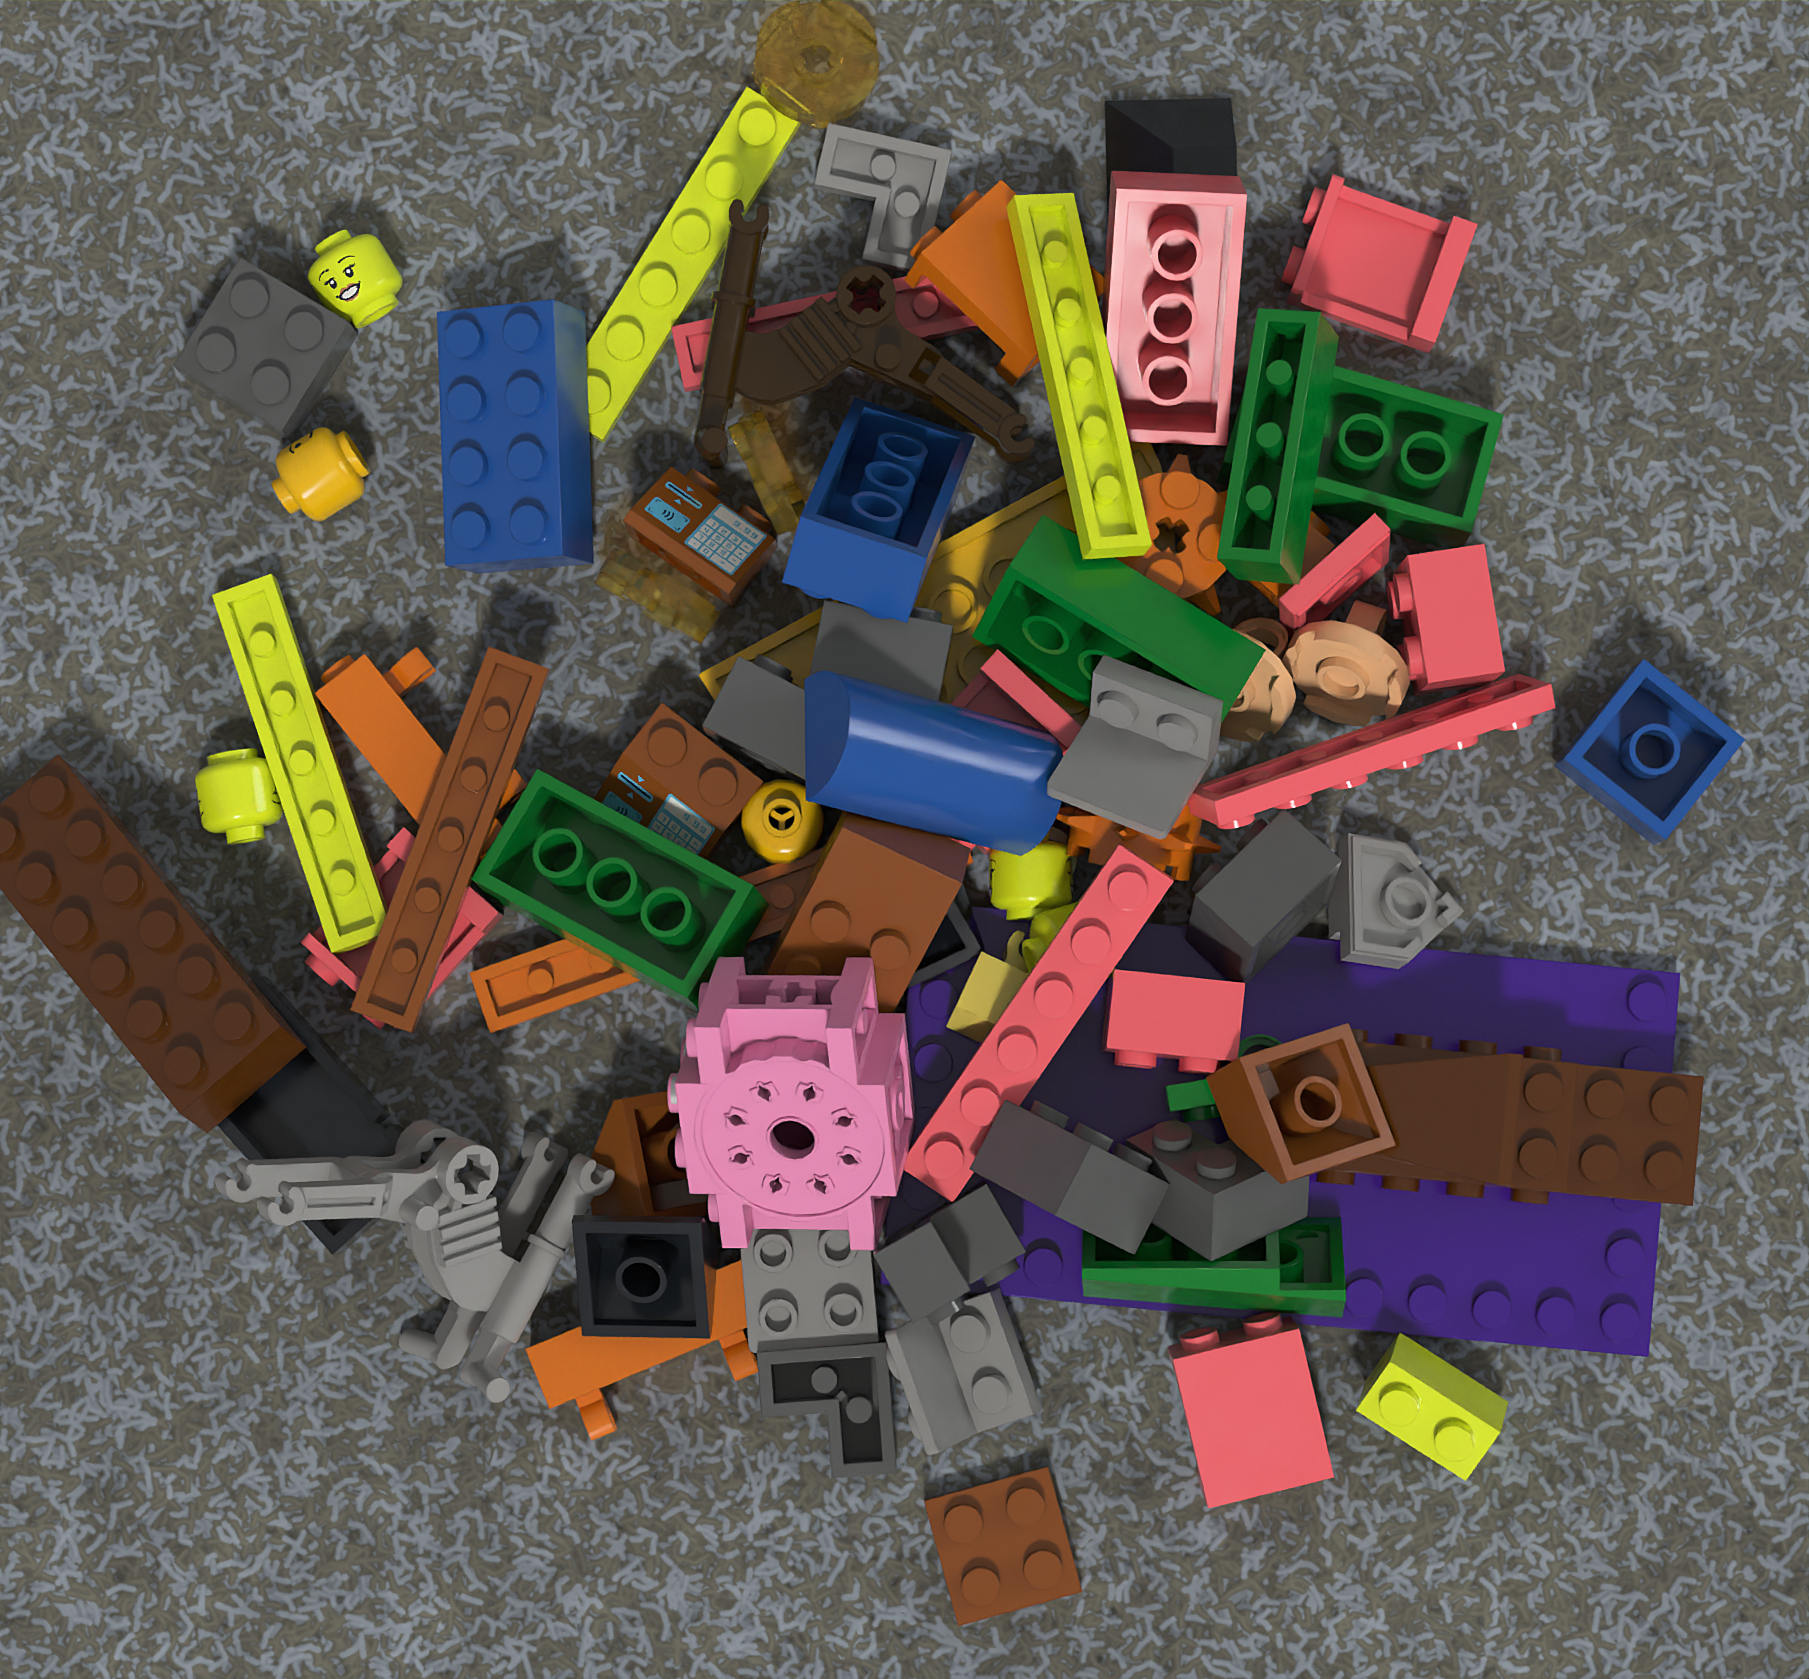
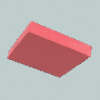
(1336, 576)

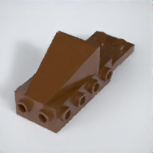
(1527, 1124)

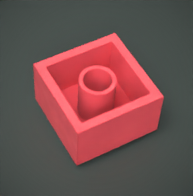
(1447, 619)
(1172, 1020)

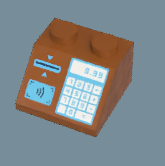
(701, 534)
(679, 784)

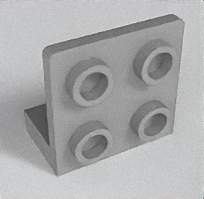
(1138, 749)
(807, 1290)
(961, 1373)

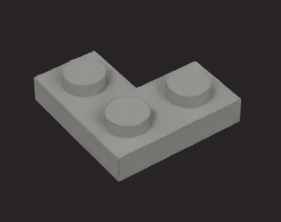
(897, 175)

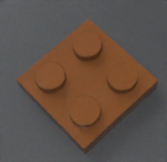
(1002, 1545)

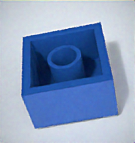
(1649, 752)

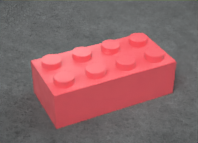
(1173, 302)

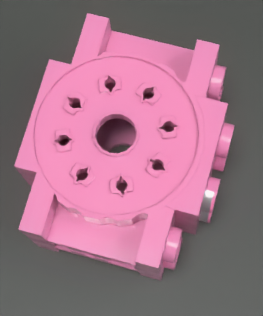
(793, 1102)

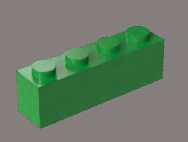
(1278, 446)

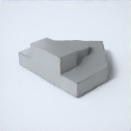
(1384, 903)

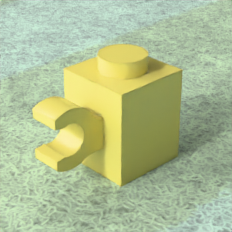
(989, 990)

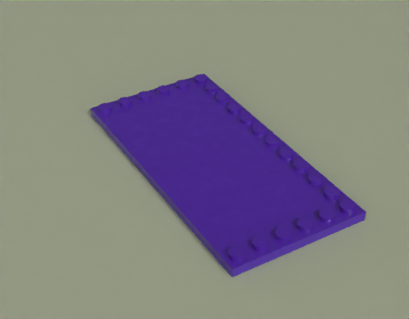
(1412, 1260)

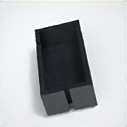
(311, 1112)

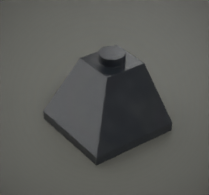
(1170, 137)

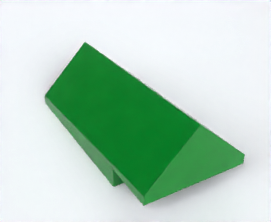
(1282, 1272)

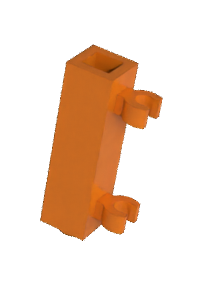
(389, 732)
(581, 1365)

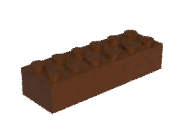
(138, 947)

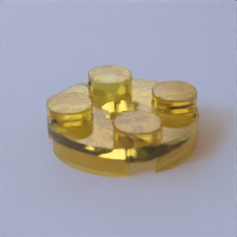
(809, 95)
(769, 471)
(659, 595)

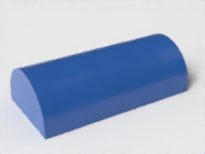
(927, 764)

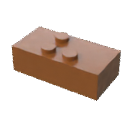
(871, 896)

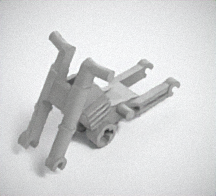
(448, 1226)

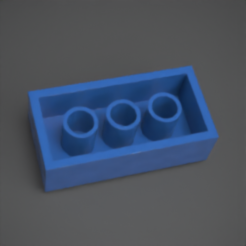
(515, 437)
(878, 510)

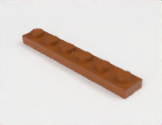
(450, 840)

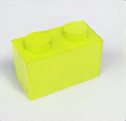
(1432, 1406)

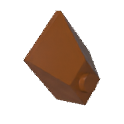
(1302, 1105)
(641, 1152)

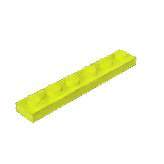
(681, 256)
(1078, 376)
(302, 763)

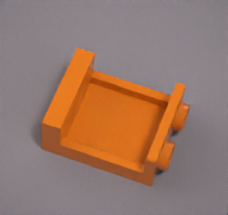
(981, 275)

